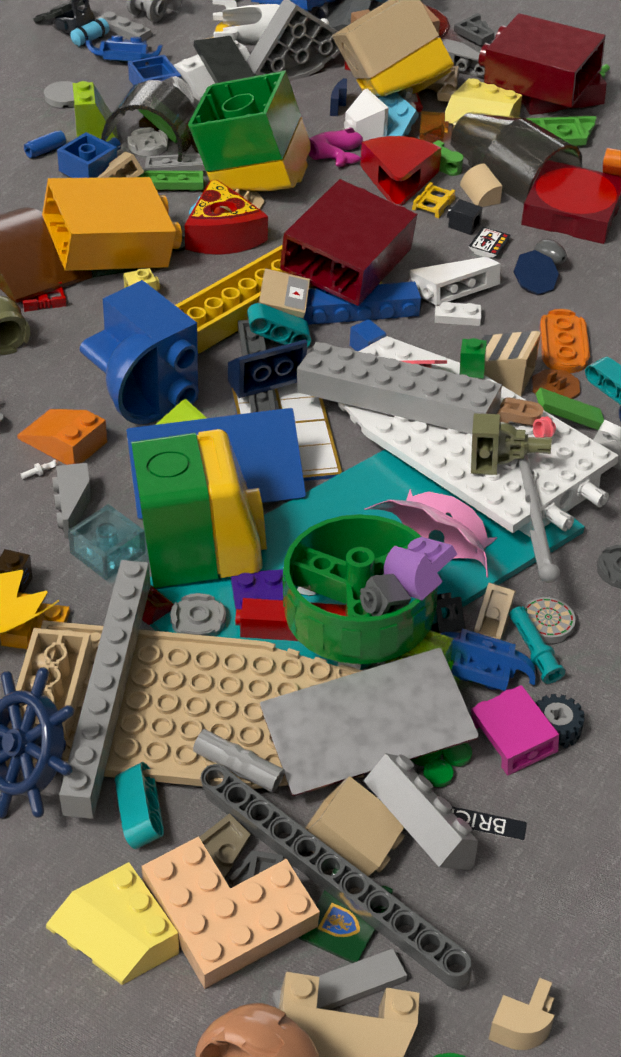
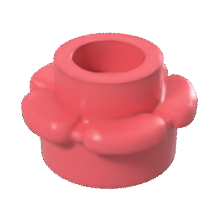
(544, 427)

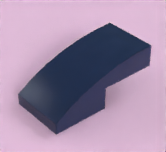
(338, 96)

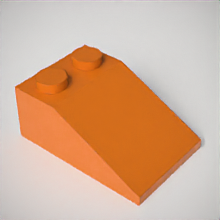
(66, 434)

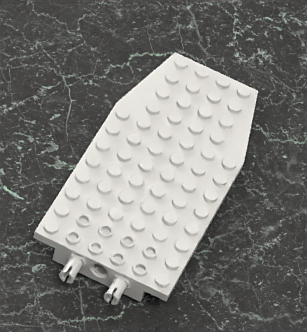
(444, 456)

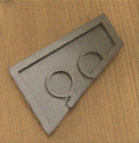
(225, 843)

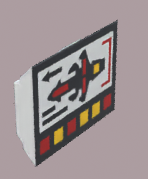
(488, 242)

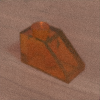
(433, 126)

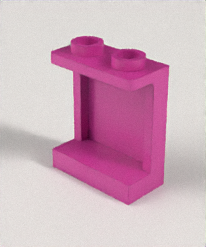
(516, 729)

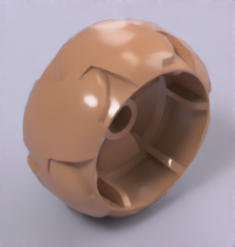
(255, 1032)

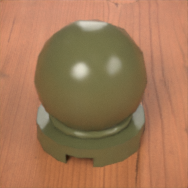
(13, 326)

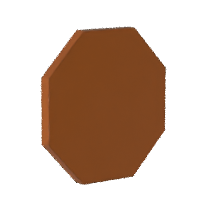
(556, 381)

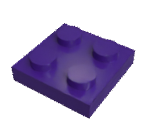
(257, 586)

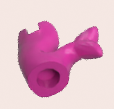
(333, 143)

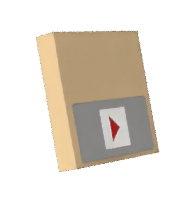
(285, 292)

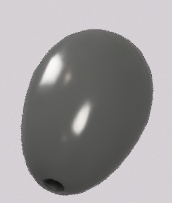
(553, 250)

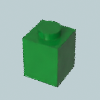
(473, 357)

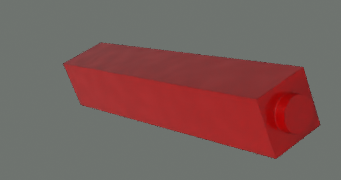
(267, 618)

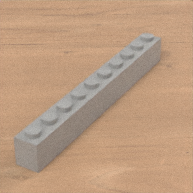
(105, 691)

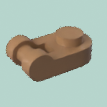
(519, 411)

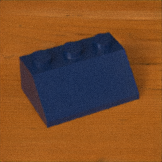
(266, 369)

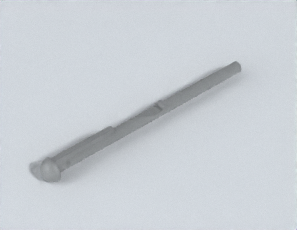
(546, 569)

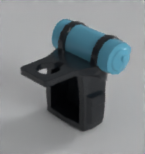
(81, 24)

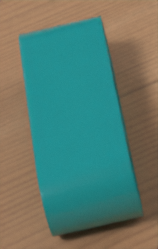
(277, 324)
(606, 376)
(139, 806)

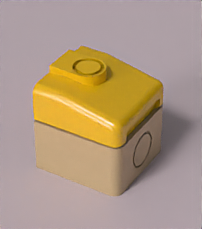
(394, 48)

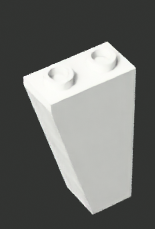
(455, 279)

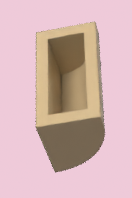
(482, 186)

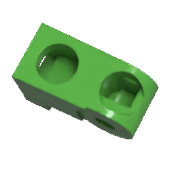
(450, 161)

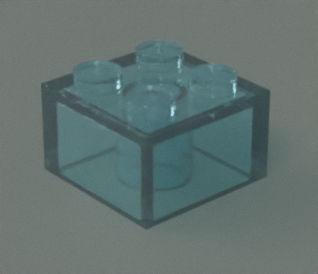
(106, 540)

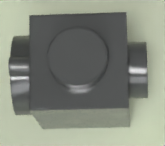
(383, 595)

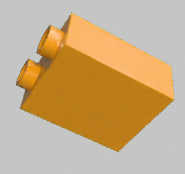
(109, 223)

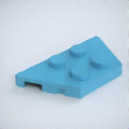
(400, 115)

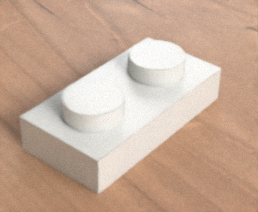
(458, 313)

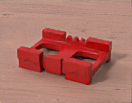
(44, 301)

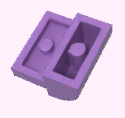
(418, 565)

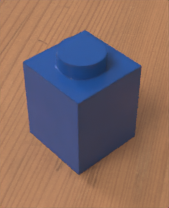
(365, 334)

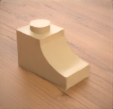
(123, 166)

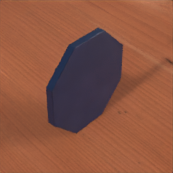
(536, 272)

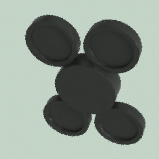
(56, 11)

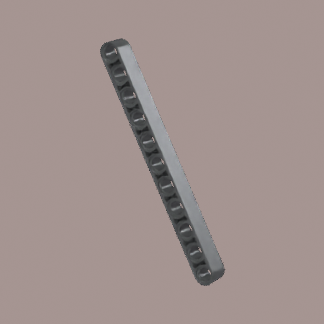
(340, 883)

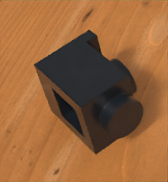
(454, 614)

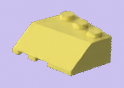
(483, 98)
(117, 925)

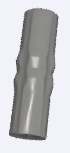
(238, 760)

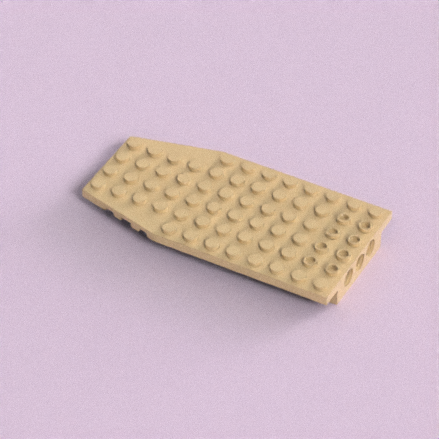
(174, 693)

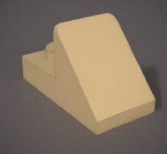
(495, 611)

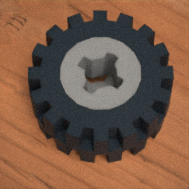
(568, 715)

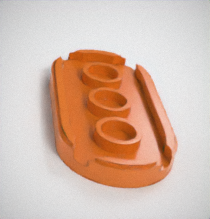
(564, 341)

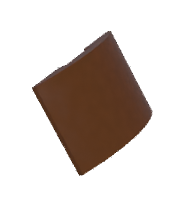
(29, 257)

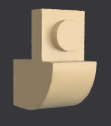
(524, 1025)

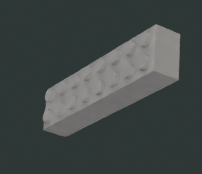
(396, 387)

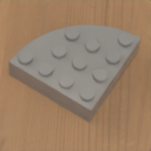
(293, 43)

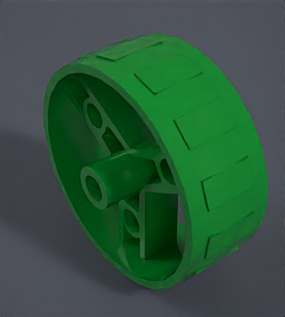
(337, 562)

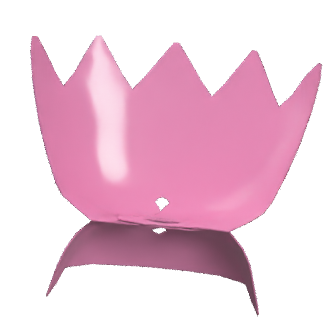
(428, 513)

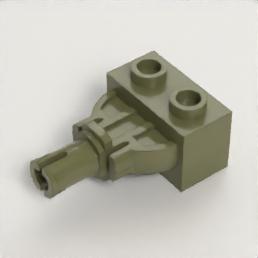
(500, 443)

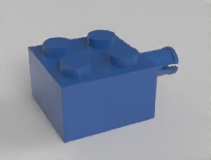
(87, 156)

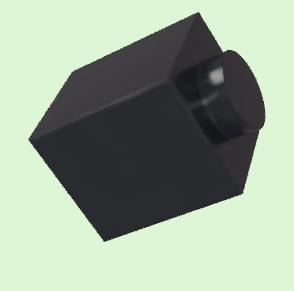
(464, 217)

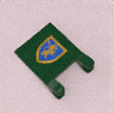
(340, 929)

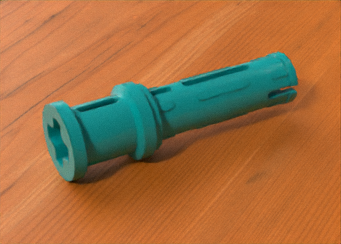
(541, 654)

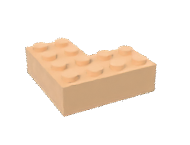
(223, 925)

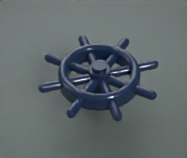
(24, 742)

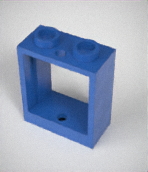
(156, 68)

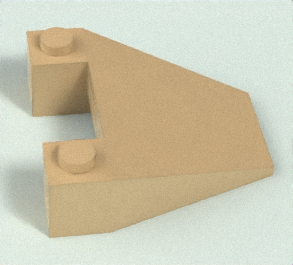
(347, 1033)

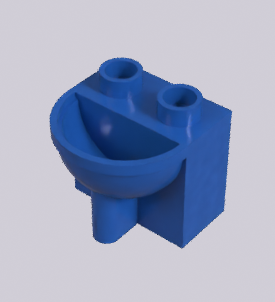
(145, 353)

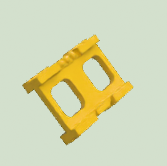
(441, 202)

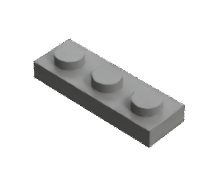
(125, 27)

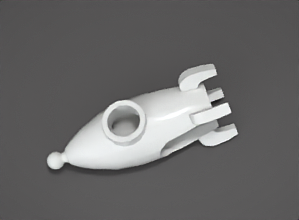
(251, 18)

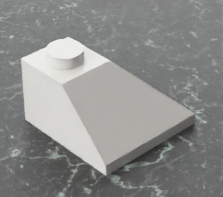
(368, 116)

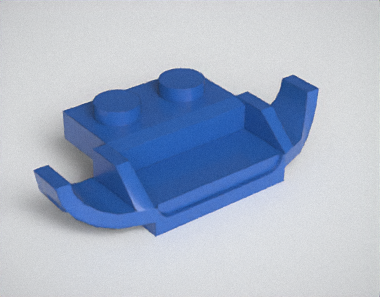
(122, 49)
(487, 659)

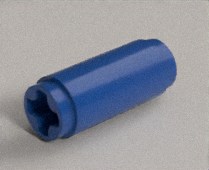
(44, 144)

